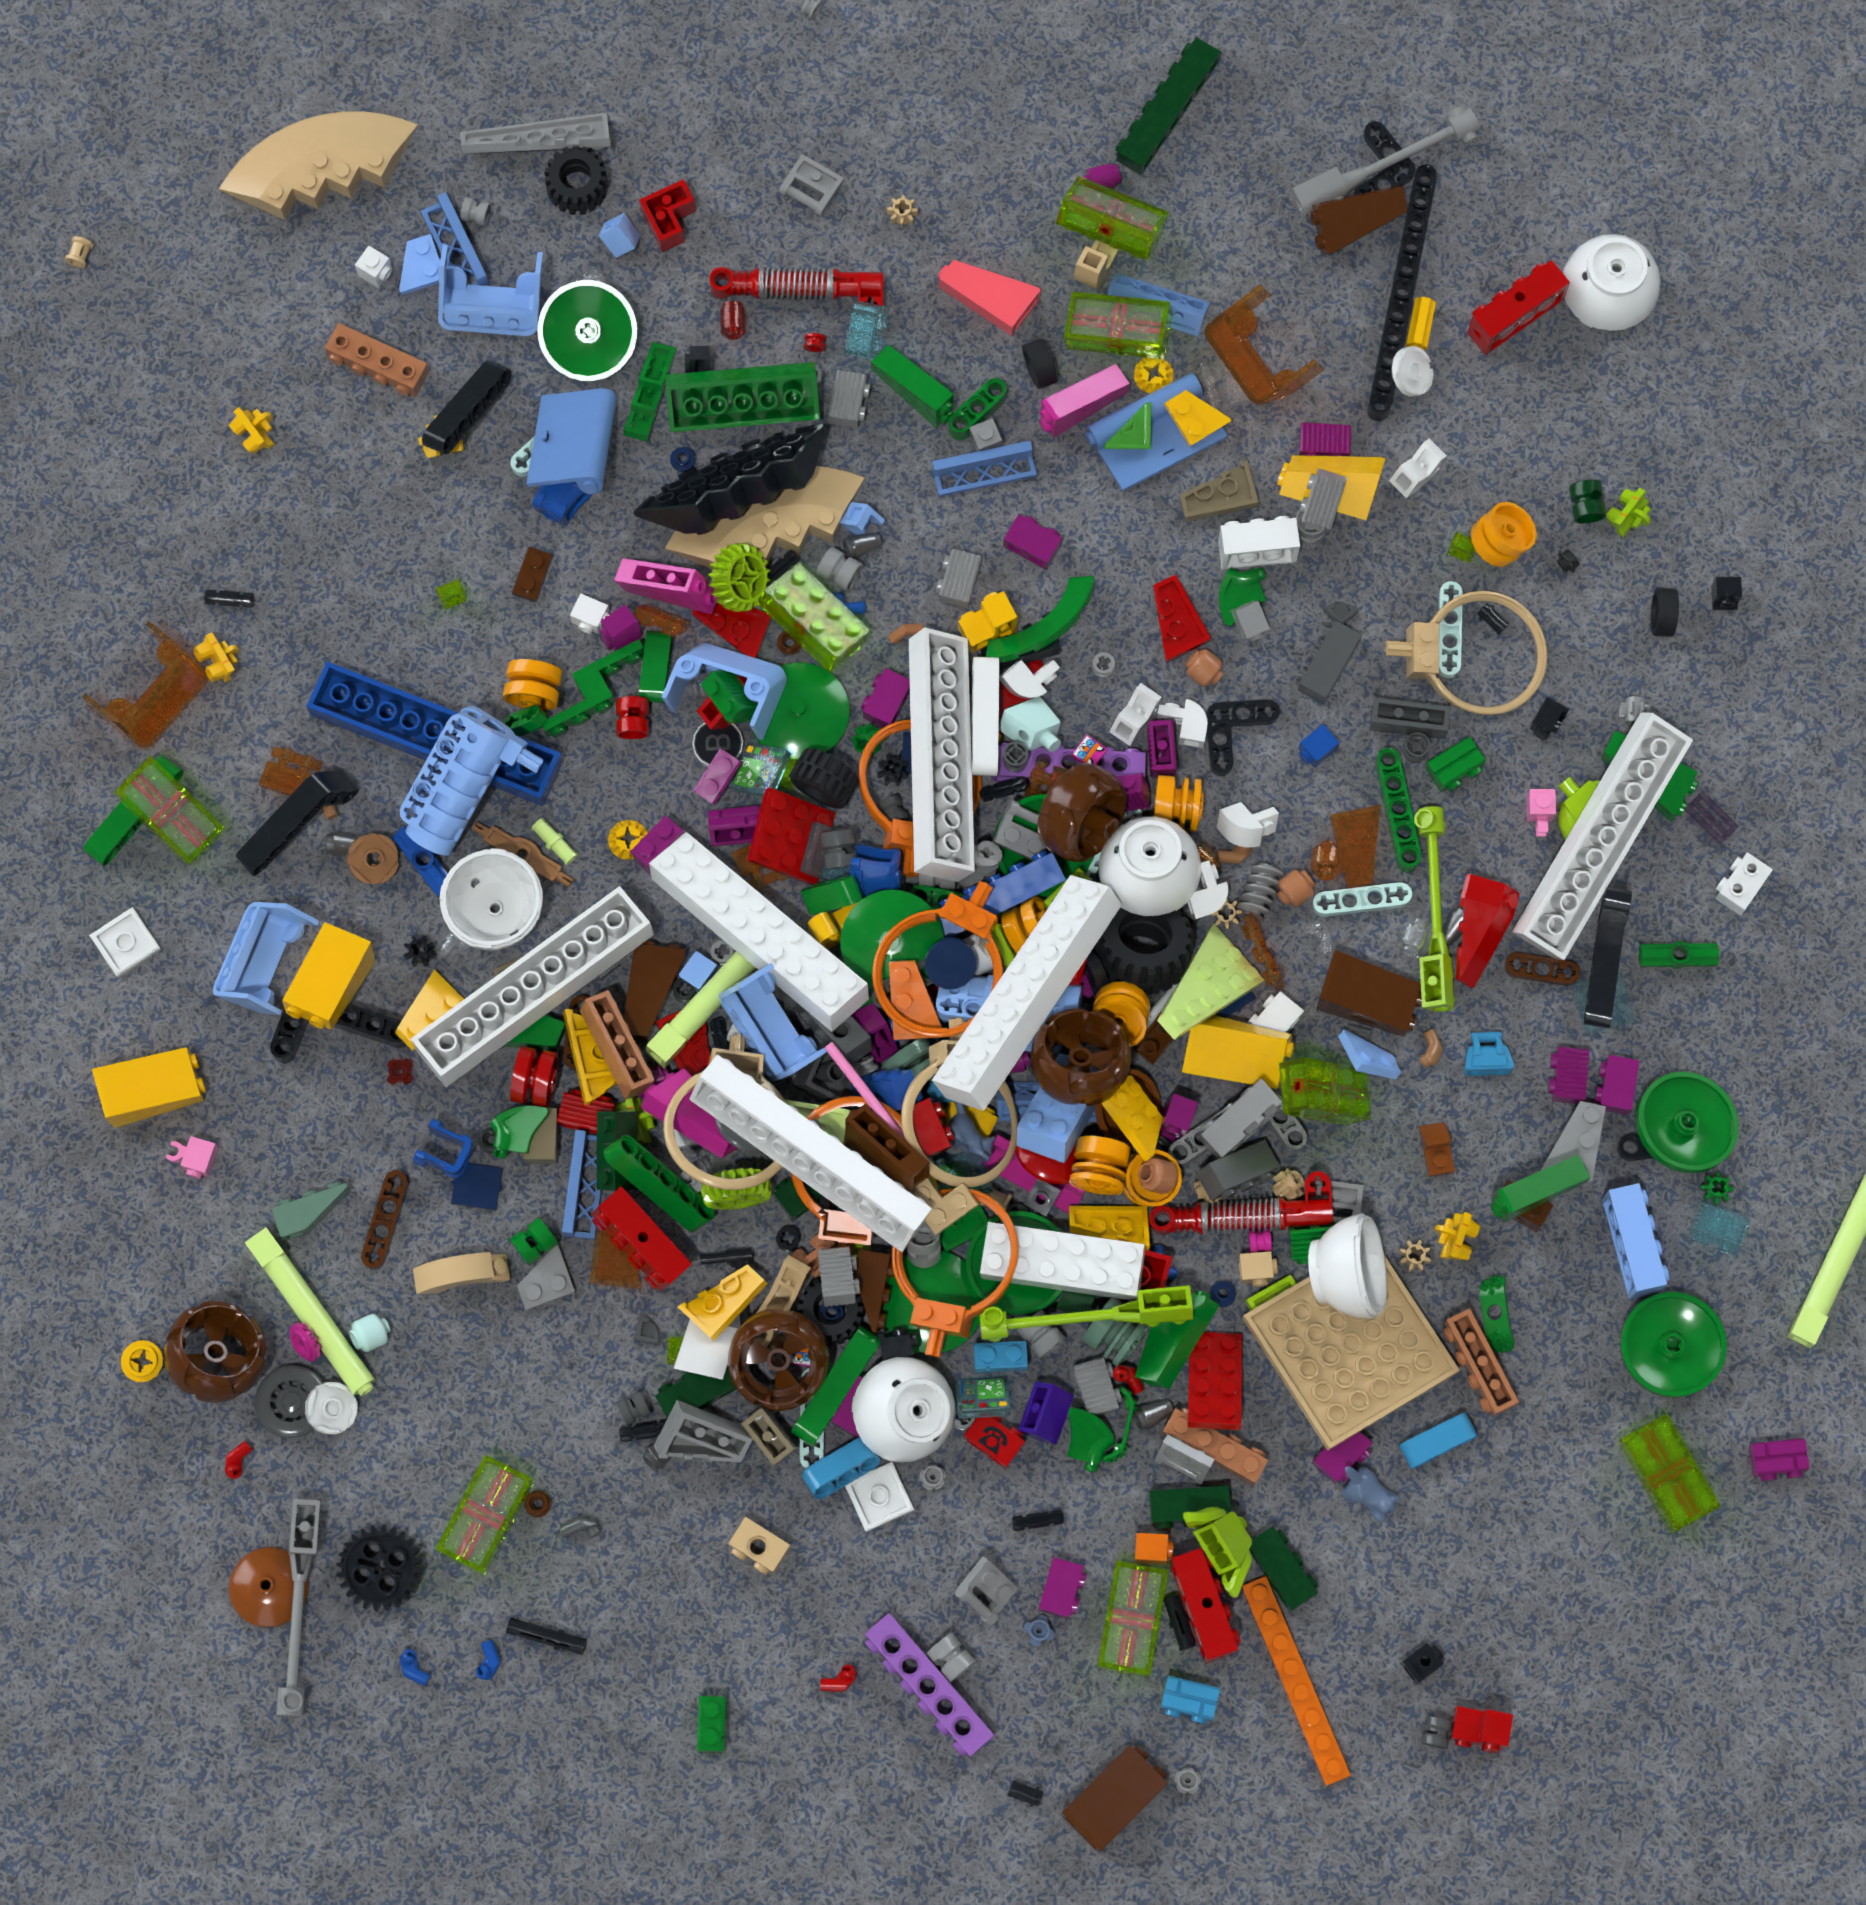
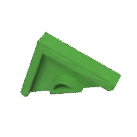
(1135, 432)

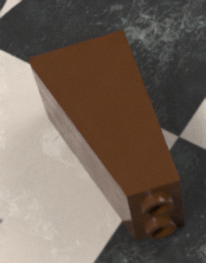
(1369, 995)
(1115, 1798)

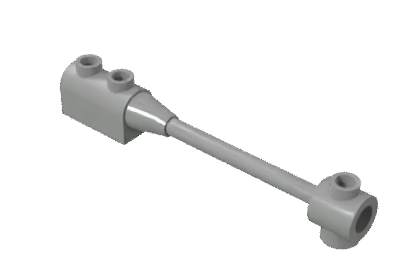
(1333, 185)
(301, 1551)

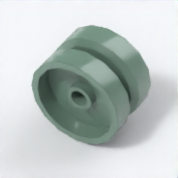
(912, 1057)

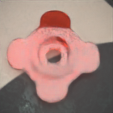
(395, 1065)

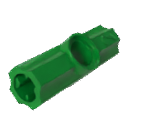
(1695, 955)

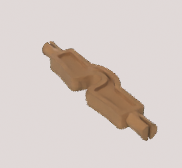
(542, 865)

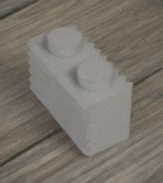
(848, 399)
(1323, 499)
(959, 578)
(837, 1276)
(1096, 1387)

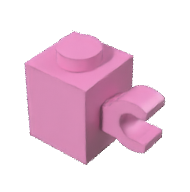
(1541, 809)
(196, 1157)

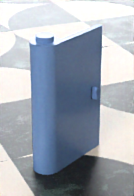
(573, 439)
(1137, 465)

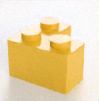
(991, 622)

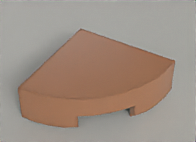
(903, 631)

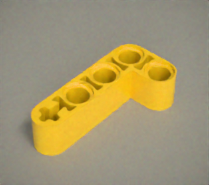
(827, 928)

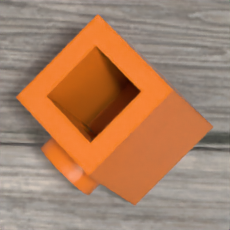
(1153, 1549)

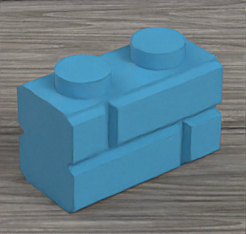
(1000, 1357)
(1190, 1699)

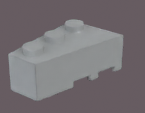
(1241, 1120)
(1580, 1138)
(701, 1434)

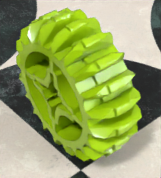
(739, 577)
(736, 1199)

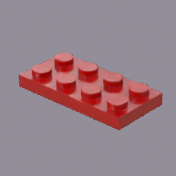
(1215, 1382)

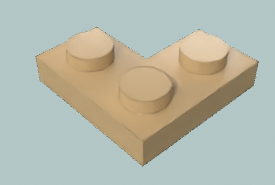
(944, 1209)

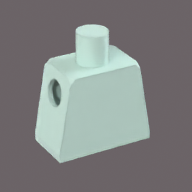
(1031, 724)

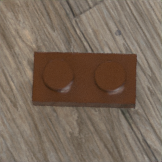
(532, 574)

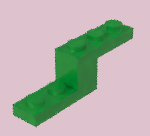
(593, 689)

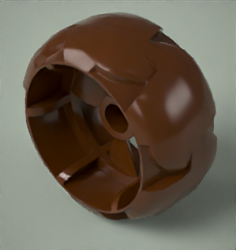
(1081, 812)
(1074, 1082)
(747, 1350)
(199, 1372)

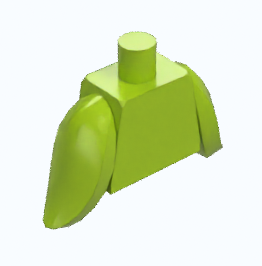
(1574, 803)
(1224, 1542)

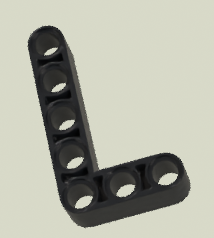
(293, 815)
(1606, 957)
(358, 1027)

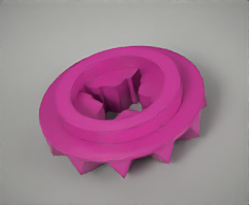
(304, 1342)

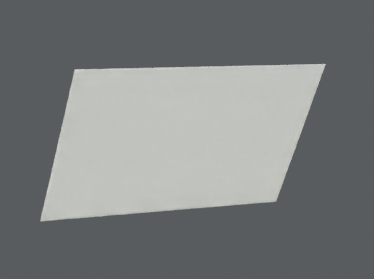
(702, 1354)

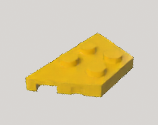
(590, 1065)
(1136, 1117)

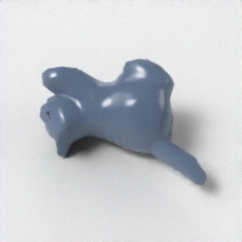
(966, 1136)
(1366, 1490)

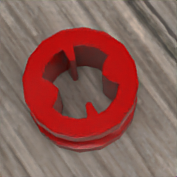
(815, 342)

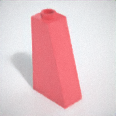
(991, 295)

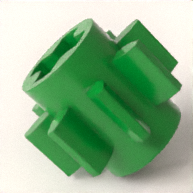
(862, 737)
(1715, 1197)

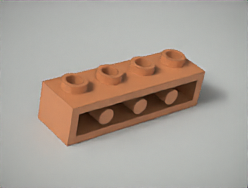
(376, 360)
(616, 1044)
(1480, 1363)
(1226, 1451)

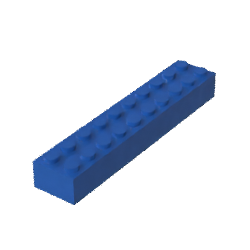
(414, 726)

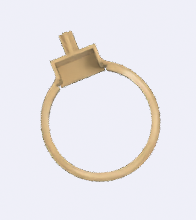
(1423, 651)
(937, 1056)
(748, 1064)

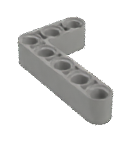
(1281, 1132)

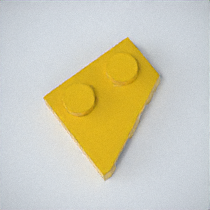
(1194, 417)

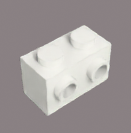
(1743, 883)

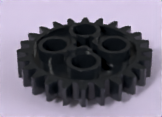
(371, 1590)

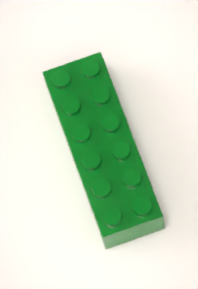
(742, 397)

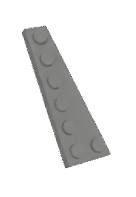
(579, 131)

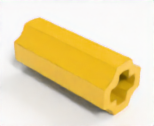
(1421, 322)

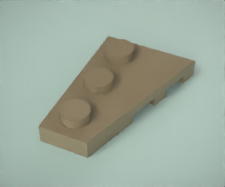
(1226, 494)

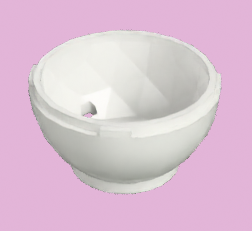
(1608, 297)
(504, 882)
(1154, 882)
(1350, 1268)
(886, 1413)

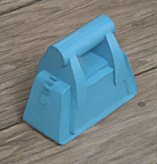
(1487, 1059)

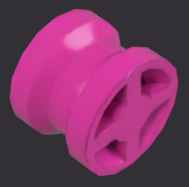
(1259, 1241)

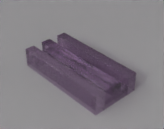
(1704, 825)

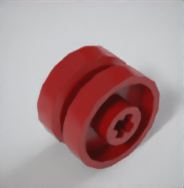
(534, 1077)

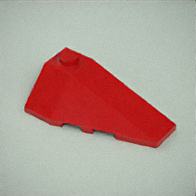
(1487, 914)

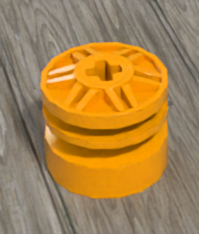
(1179, 803)
(1100, 1165)

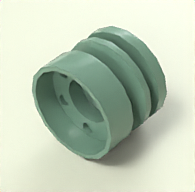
(1118, 1335)

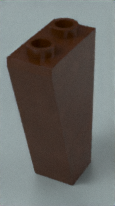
(1351, 217)
(650, 986)
(884, 1148)

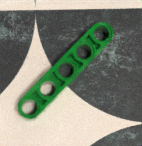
(1398, 798)
(120, 825)
(658, 1183)
(836, 1386)

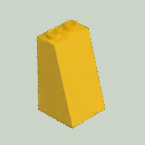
(1360, 487)
(329, 977)
(1237, 1051)
(148, 1086)

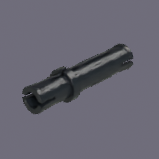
(544, 1635)

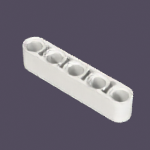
(985, 716)

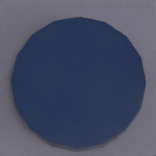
(950, 963)

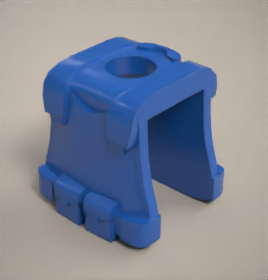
(559, 501)
(877, 869)
(456, 1171)

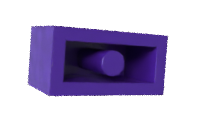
(1045, 1412)

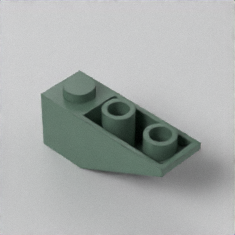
(304, 1214)

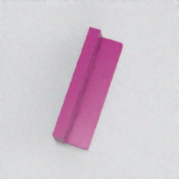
(1018, 1175)

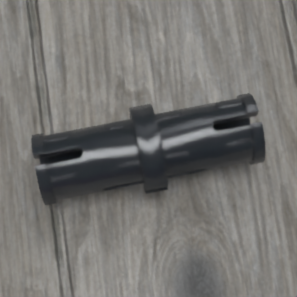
(1174, 1605)

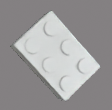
(1258, 543)

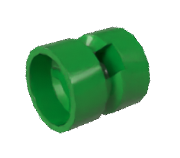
(540, 1234)

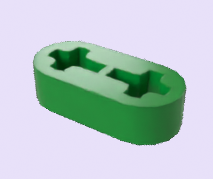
(526, 720)

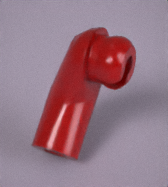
(1127, 1374)
(233, 1460)
(841, 1681)

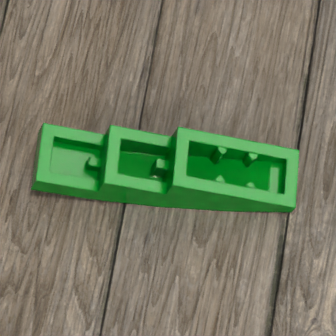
(649, 391)

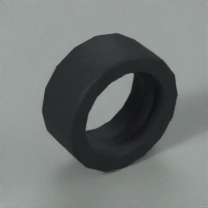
(1039, 363)
(1664, 612)

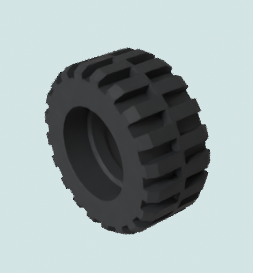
(1146, 971)

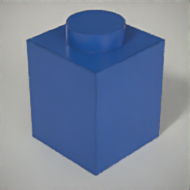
(1318, 746)

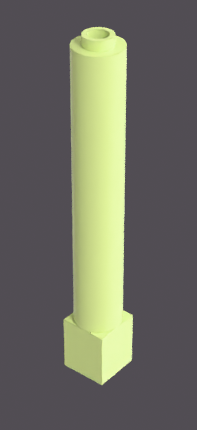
(699, 1009)
(1832, 1273)
(311, 1312)

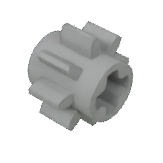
(1632, 708)

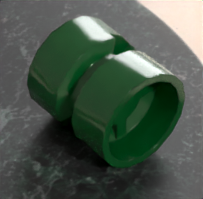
(1587, 501)

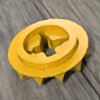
(1141, 374)
(619, 831)
(135, 1351)

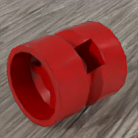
(632, 716)

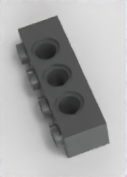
(852, 1046)

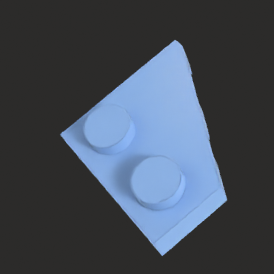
(419, 265)
(1368, 1057)

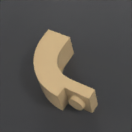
(1095, 264)
(460, 1270)
(784, 1292)

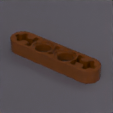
(381, 1219)

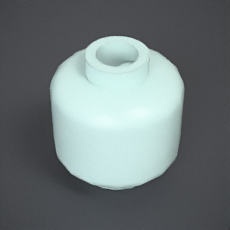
(369, 1332)

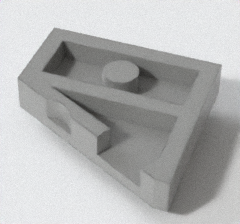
(546, 1281)

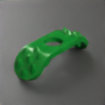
(1498, 1331)
(1120, 1449)

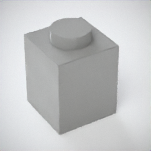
(985, 436)
(1250, 620)

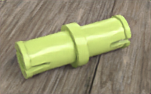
(554, 841)

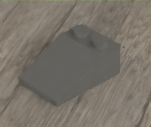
(825, 1078)

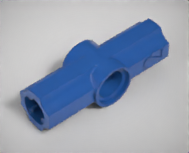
(433, 872)

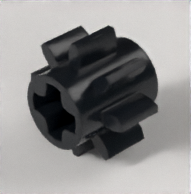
(889, 777)
(417, 944)

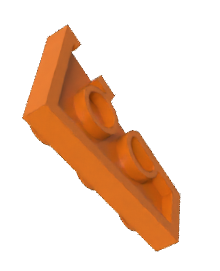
(910, 999)

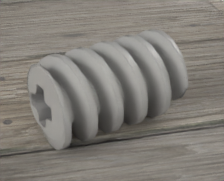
(986, 861)
(1258, 890)

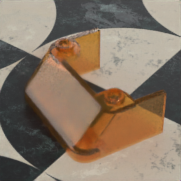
(1229, 339)
(162, 701)

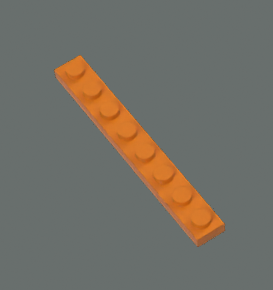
(1295, 1681)

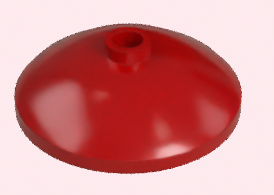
(1045, 1167)

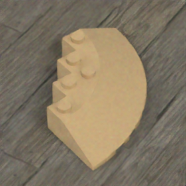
(319, 156)
(783, 523)

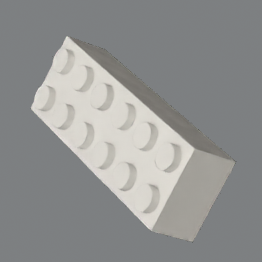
(1065, 1261)

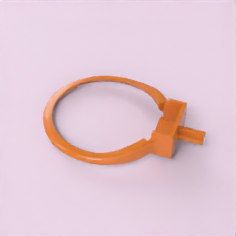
(898, 832)
(960, 912)
(837, 1224)
(948, 1318)

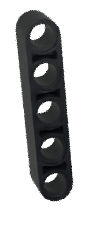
(466, 407)

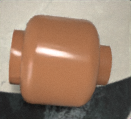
(1204, 667)
(1295, 888)
(1157, 1175)

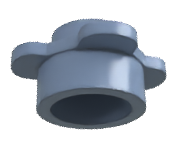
(1031, 1629)

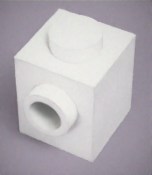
(373, 267)
(588, 614)

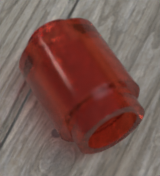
(732, 320)

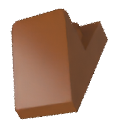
(1436, 1149)

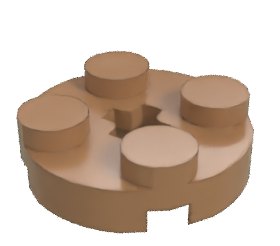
(387, 857)

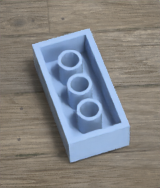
(1052, 1126)
(1635, 1241)

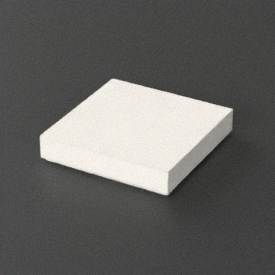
(125, 942)
(879, 1497)

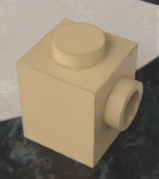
(1257, 1268)

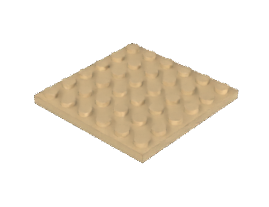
(1349, 1367)

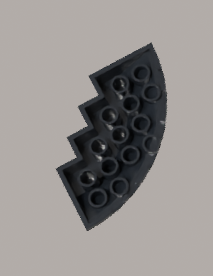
(736, 482)

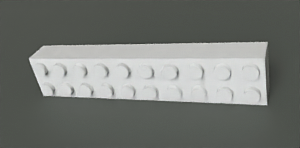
(941, 755)
(1602, 835)
(759, 931)
(532, 986)
(1027, 992)
(810, 1153)

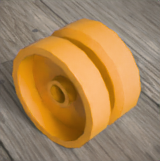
(1503, 534)
(532, 684)
(1021, 921)
(1126, 1006)
(1136, 1193)

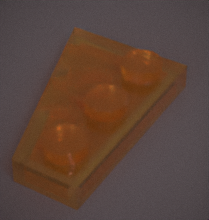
(1357, 836)
(1261, 953)
(611, 1265)

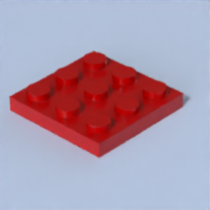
(784, 833)

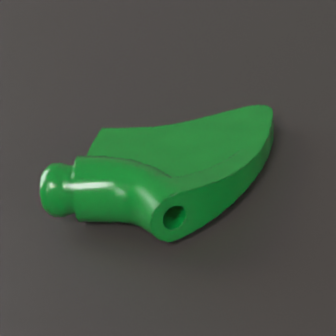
(1238, 589)
(516, 1129)
(1088, 1438)

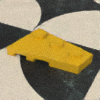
(430, 1004)
(1111, 1222)
(722, 1304)

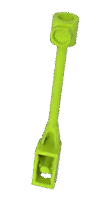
(1436, 968)
(1151, 1308)

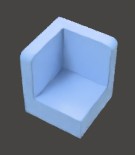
(619, 235)
(859, 517)
(698, 971)

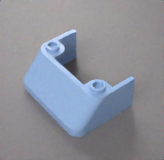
(488, 307)
(763, 683)
(256, 954)
(766, 1026)

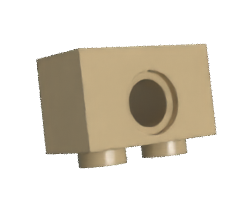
(750, 1532)

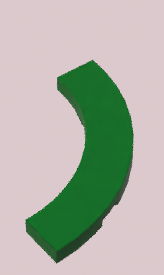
(1050, 627)

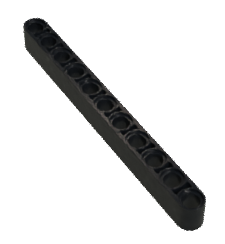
(1404, 281)

